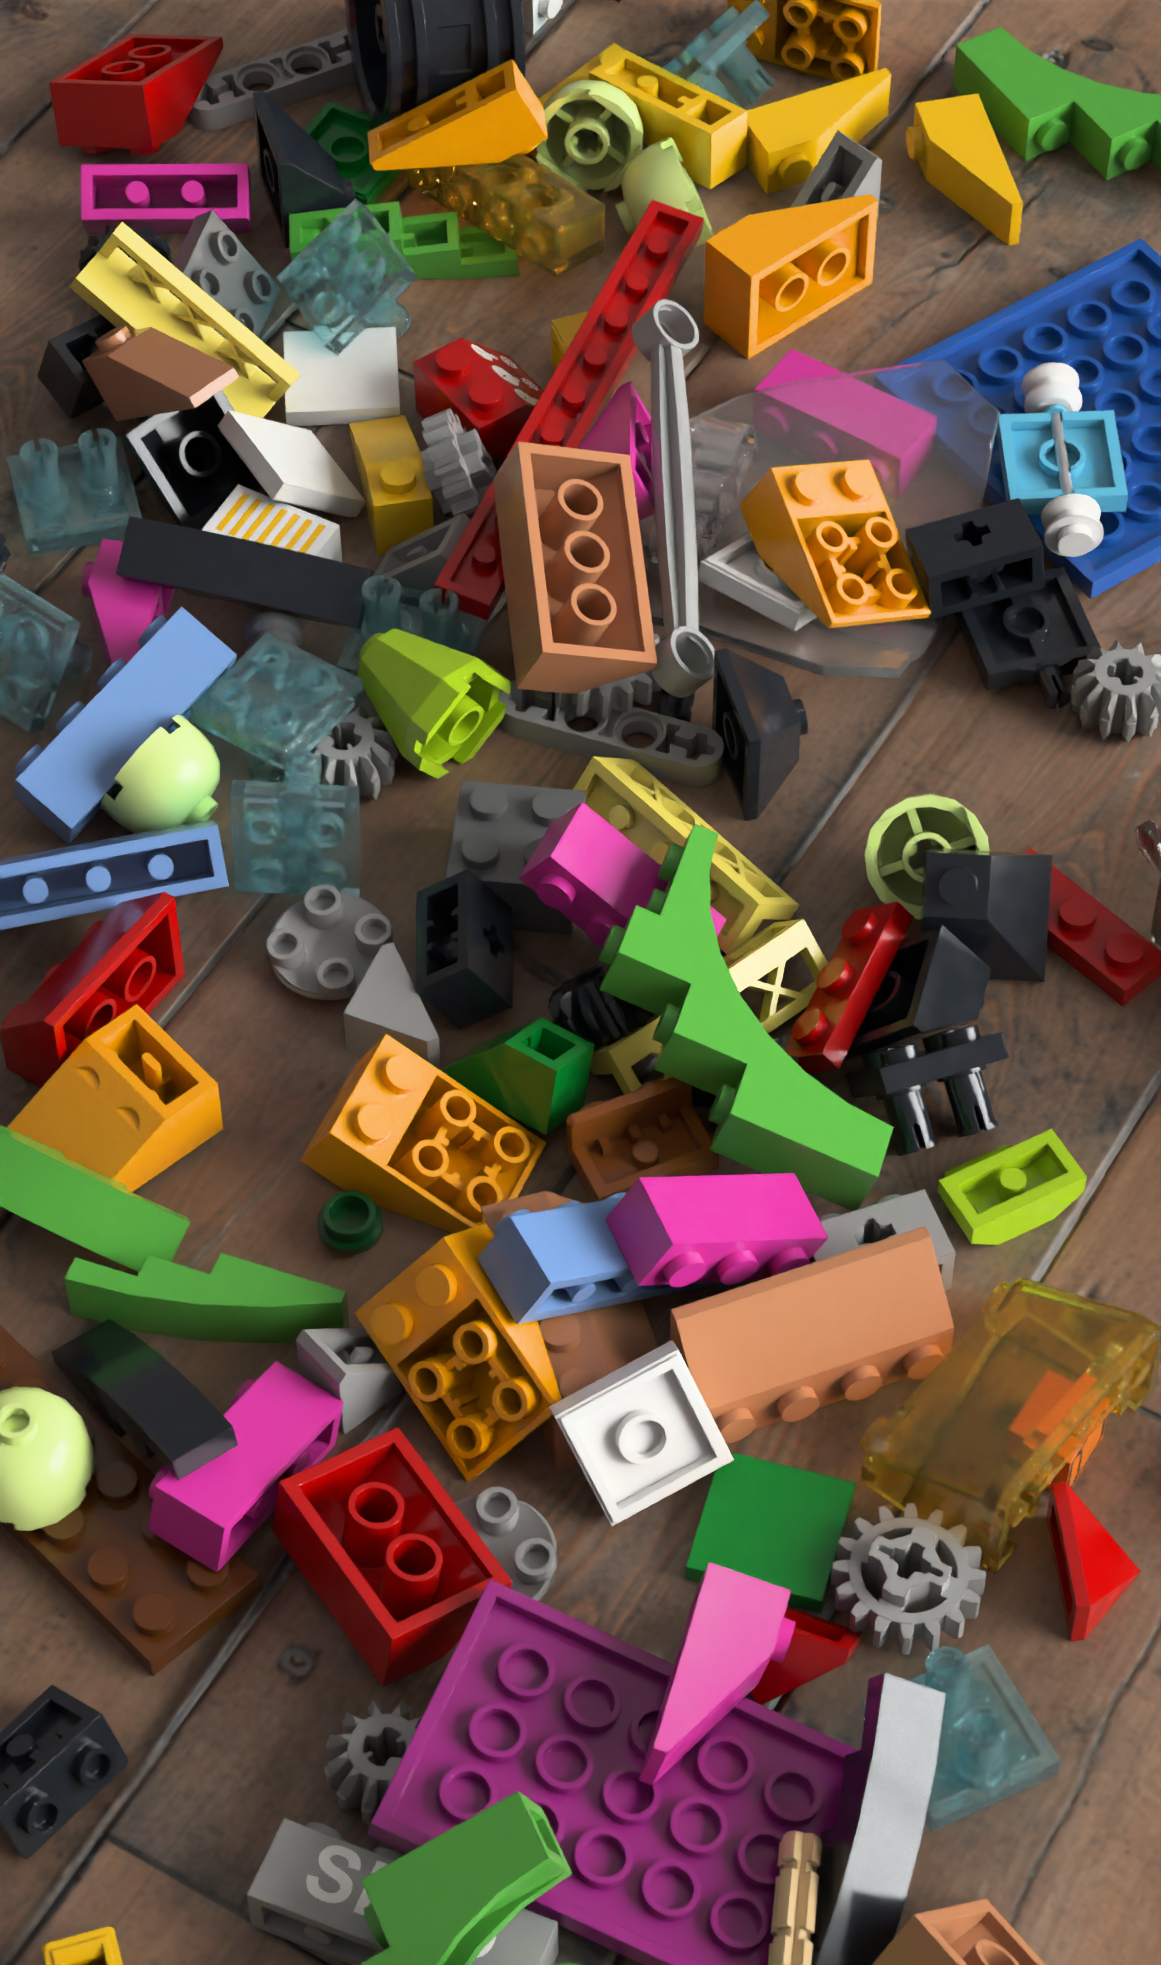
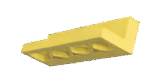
(141, 299)
(656, 817)
(746, 964)

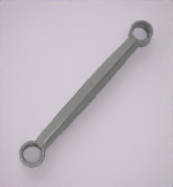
(664, 338)

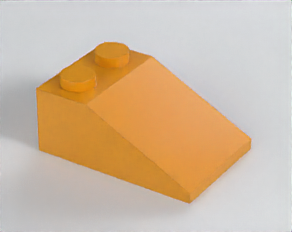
(786, 269)

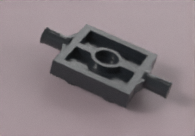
(1030, 638)

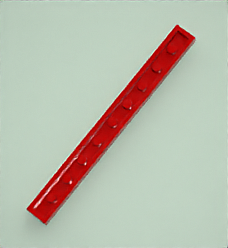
(579, 386)

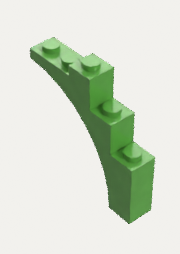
(1046, 106)
(764, 1102)
(463, 1886)

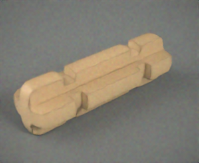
(795, 1899)

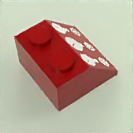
(481, 388)

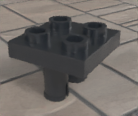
(901, 1073)

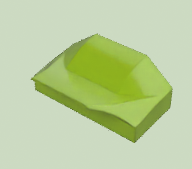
(1012, 1189)

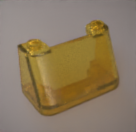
(1011, 1409)

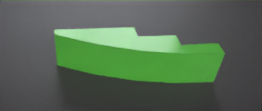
(429, 243)
(84, 1204)
(229, 1305)

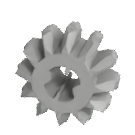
(1118, 691)
(358, 754)
(361, 1755)

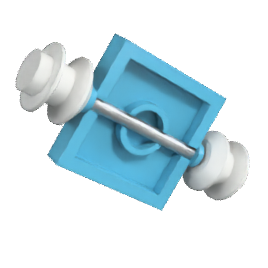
(1062, 460)

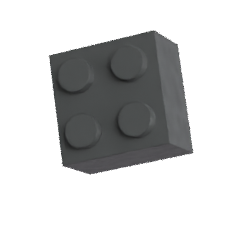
(495, 838)

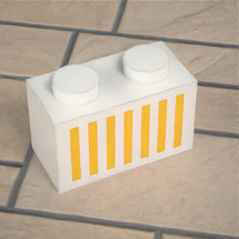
(275, 523)

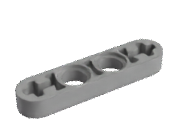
(219, 108)
(608, 736)

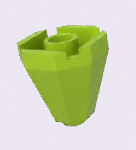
(431, 698)

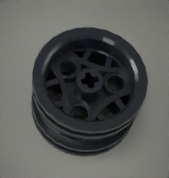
(427, 47)

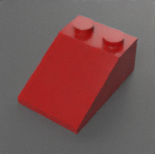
(133, 92)

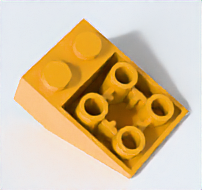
(818, 36)
(834, 543)
(125, 1102)
(420, 1141)
(462, 1353)

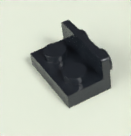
(52, 1766)

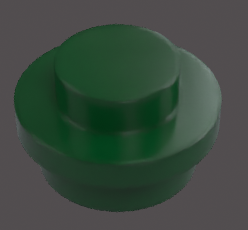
(350, 1223)

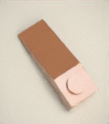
(153, 373)

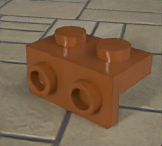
(638, 1137)

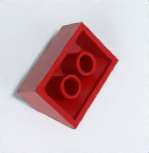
(119, 964)
(386, 1553)

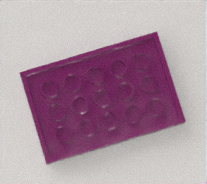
(567, 1722)

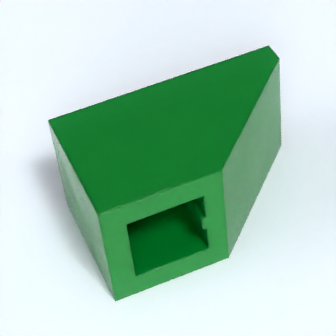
(529, 1073)

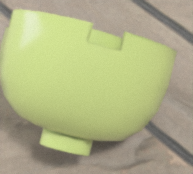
(590, 134)
(659, 177)
(167, 781)
(899, 842)
(42, 1458)

